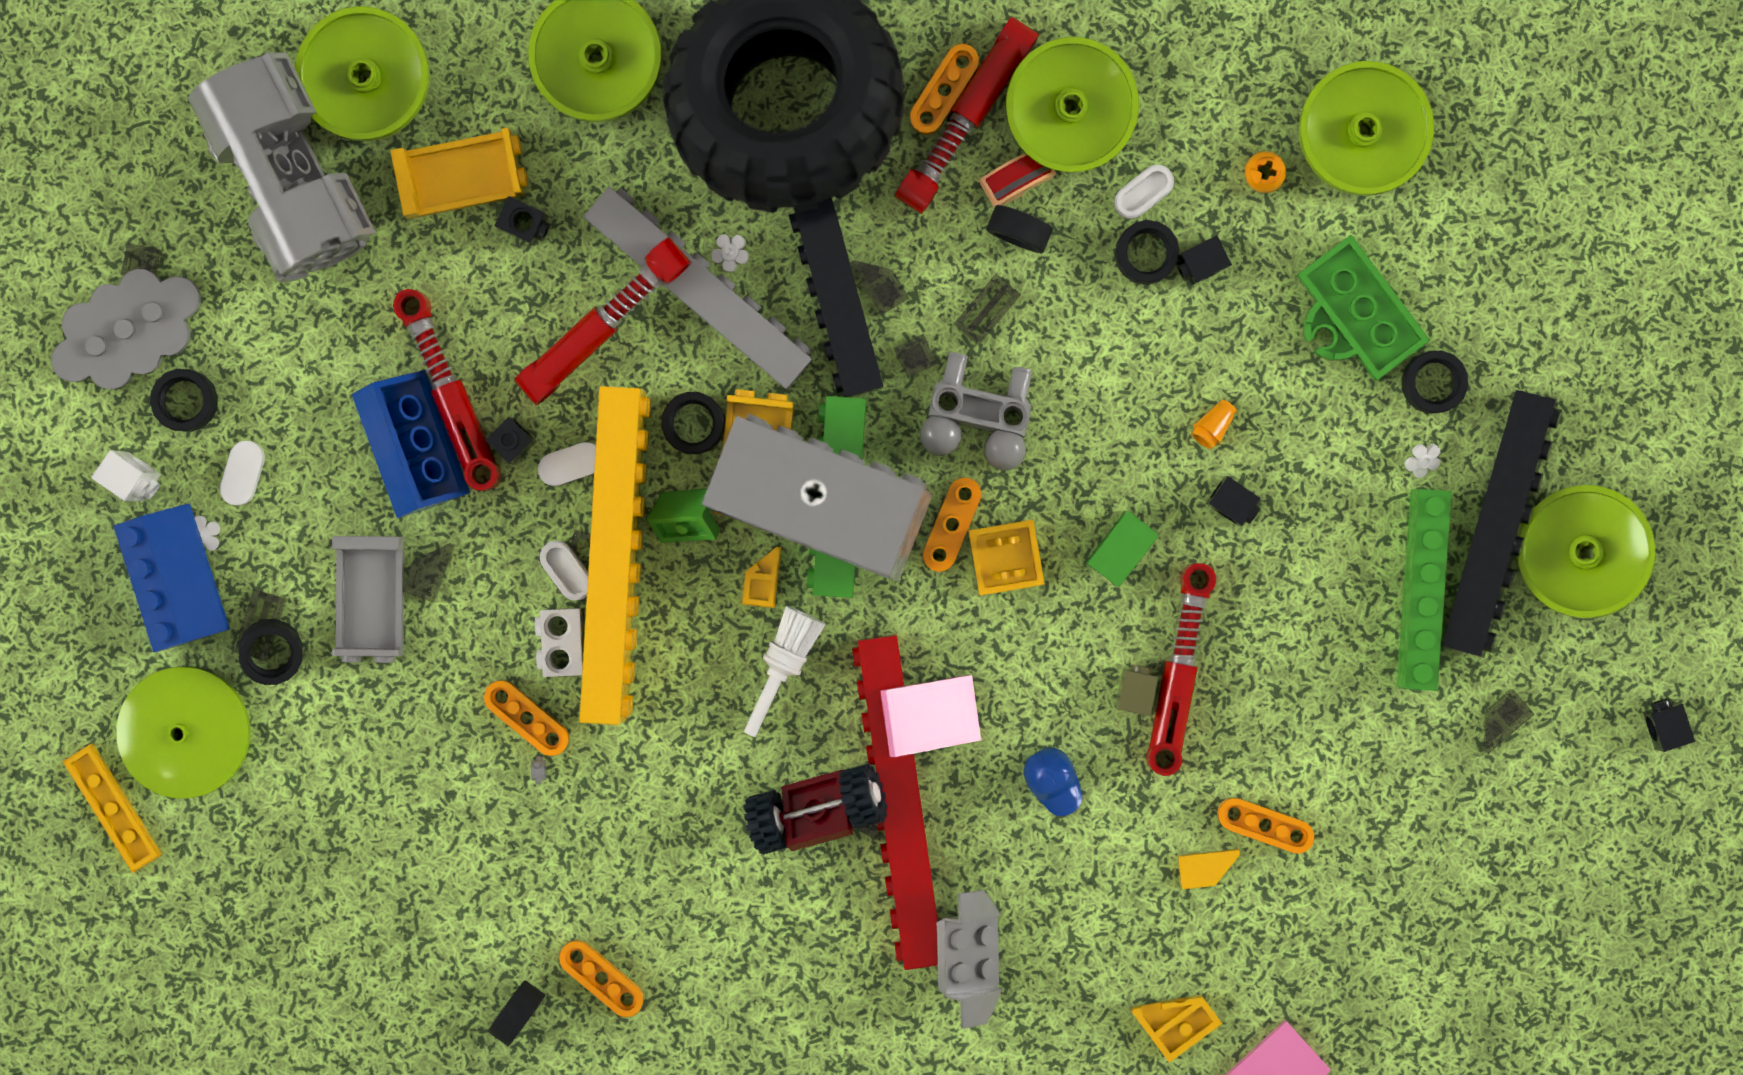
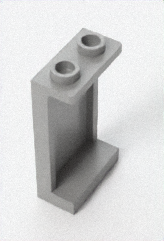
(369, 597)

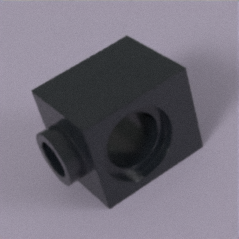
(512, 211)
(1203, 261)
(511, 440)
(1234, 502)
(1668, 725)

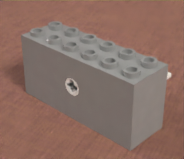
(773, 483)

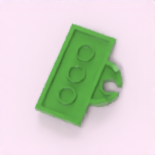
(1358, 311)

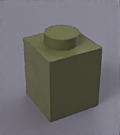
(1137, 690)

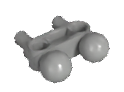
(978, 410)

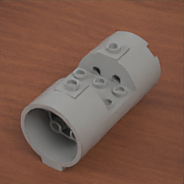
(257, 121)

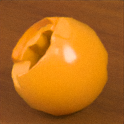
(1276, 167)

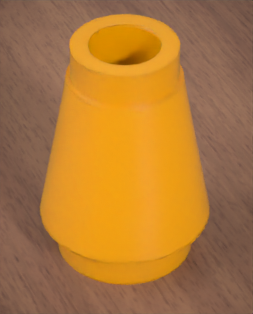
(1214, 424)

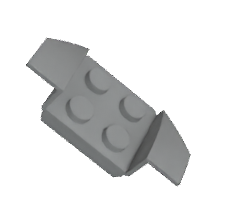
(970, 957)

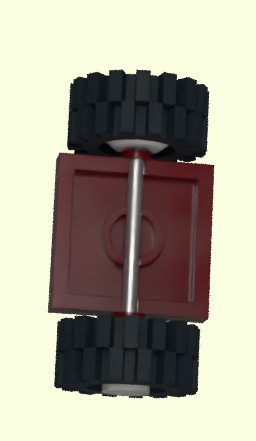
(815, 810)

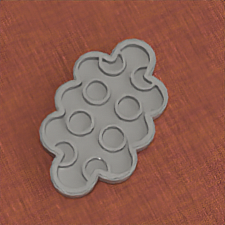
(126, 329)

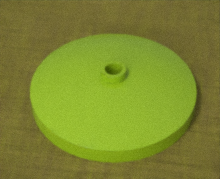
(569, 37)
(361, 42)
(1103, 98)
(1392, 111)
(1594, 520)
(212, 726)

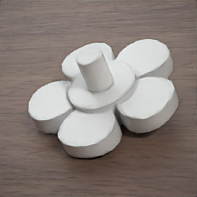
(730, 252)
(1424, 459)
(208, 532)

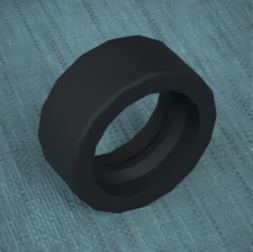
(1019, 229)
(1168, 239)
(1460, 382)
(159, 392)
(675, 405)
(270, 676)
(516, 1013)

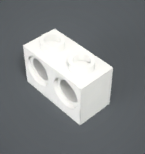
(127, 476)
(571, 642)

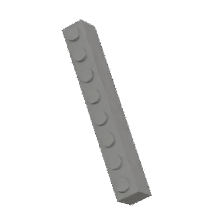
(702, 291)

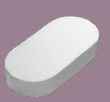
(1144, 191)
(568, 464)
(242, 473)
(565, 569)

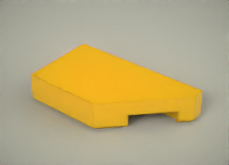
(762, 581)
(1205, 868)

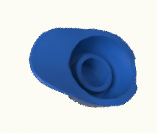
(1053, 781)

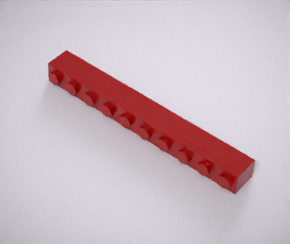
(904, 824)

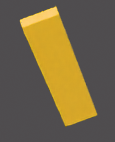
(112, 808)

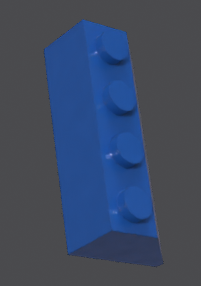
(410, 443)
(171, 577)

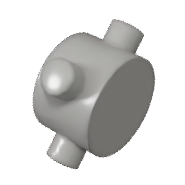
(538, 770)

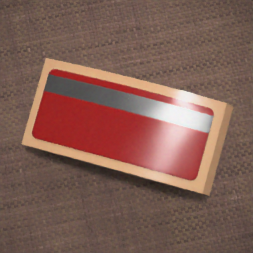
(1014, 179)

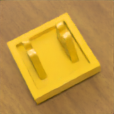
(1006, 557)

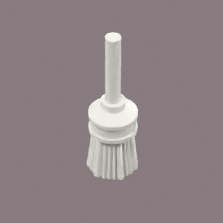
(785, 658)

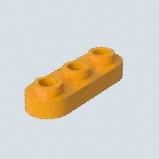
(946, 74)
(952, 540)
(511, 714)
(1279, 831)
(609, 992)

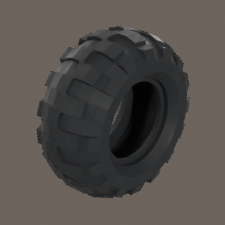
(796, 165)

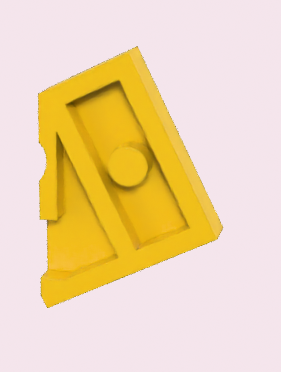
(1177, 1023)

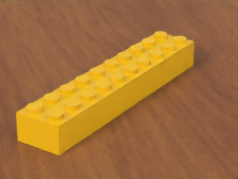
(613, 555)

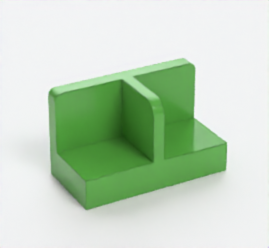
(682, 517)
(1122, 548)

